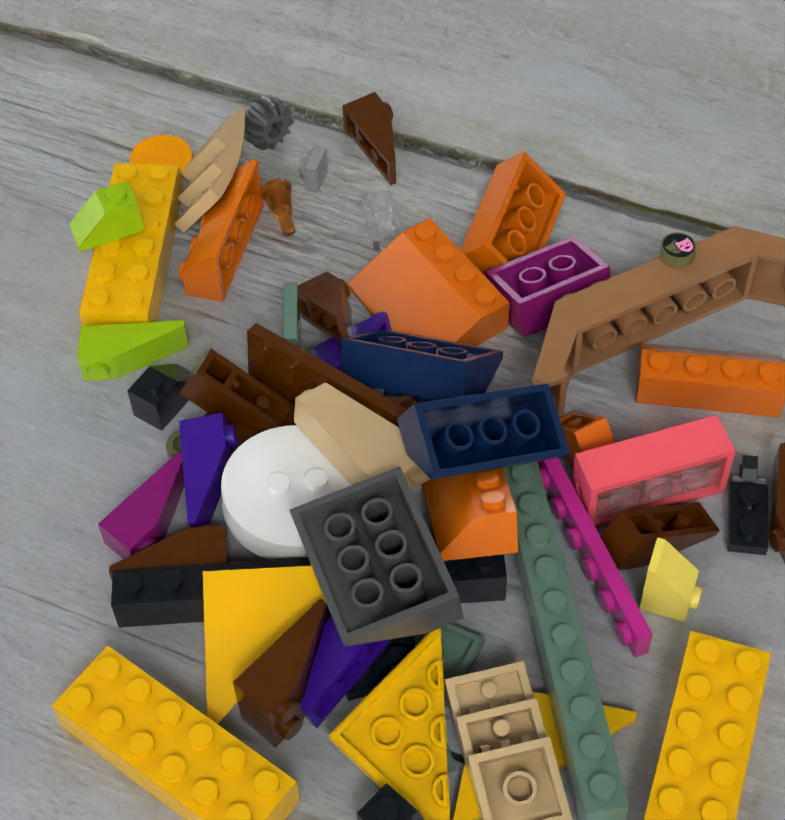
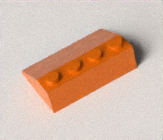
(431, 289)

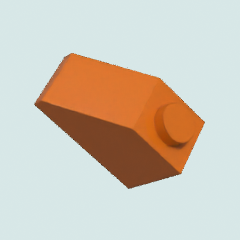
(584, 432)

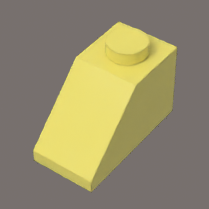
(670, 583)

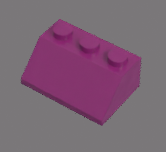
(544, 277)

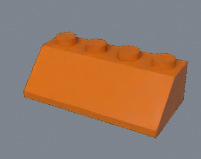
(513, 214)
(223, 236)
(711, 380)
(472, 515)

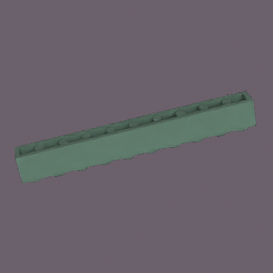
(564, 654)

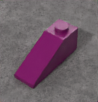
(146, 513)

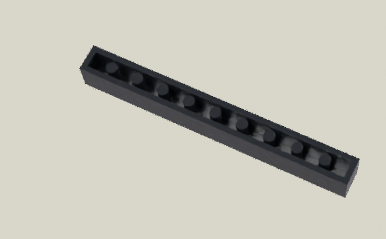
(177, 597)

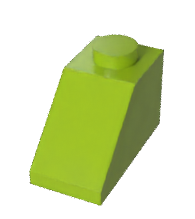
(107, 217)

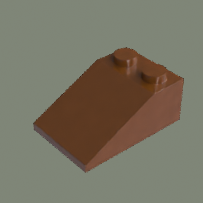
(275, 683)

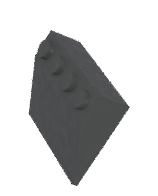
(377, 561)

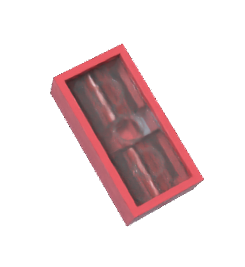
(654, 469)

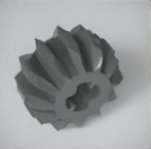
(267, 122)

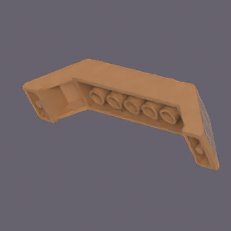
(656, 301)

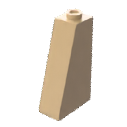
(353, 436)

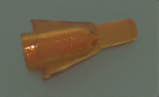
(278, 197)

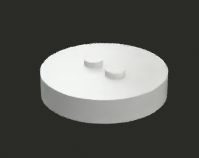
(269, 479)

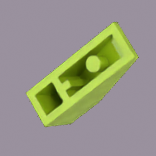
(123, 348)

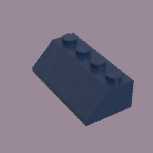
(418, 365)
(483, 431)

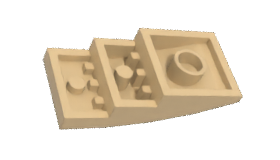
(211, 169)
(506, 745)

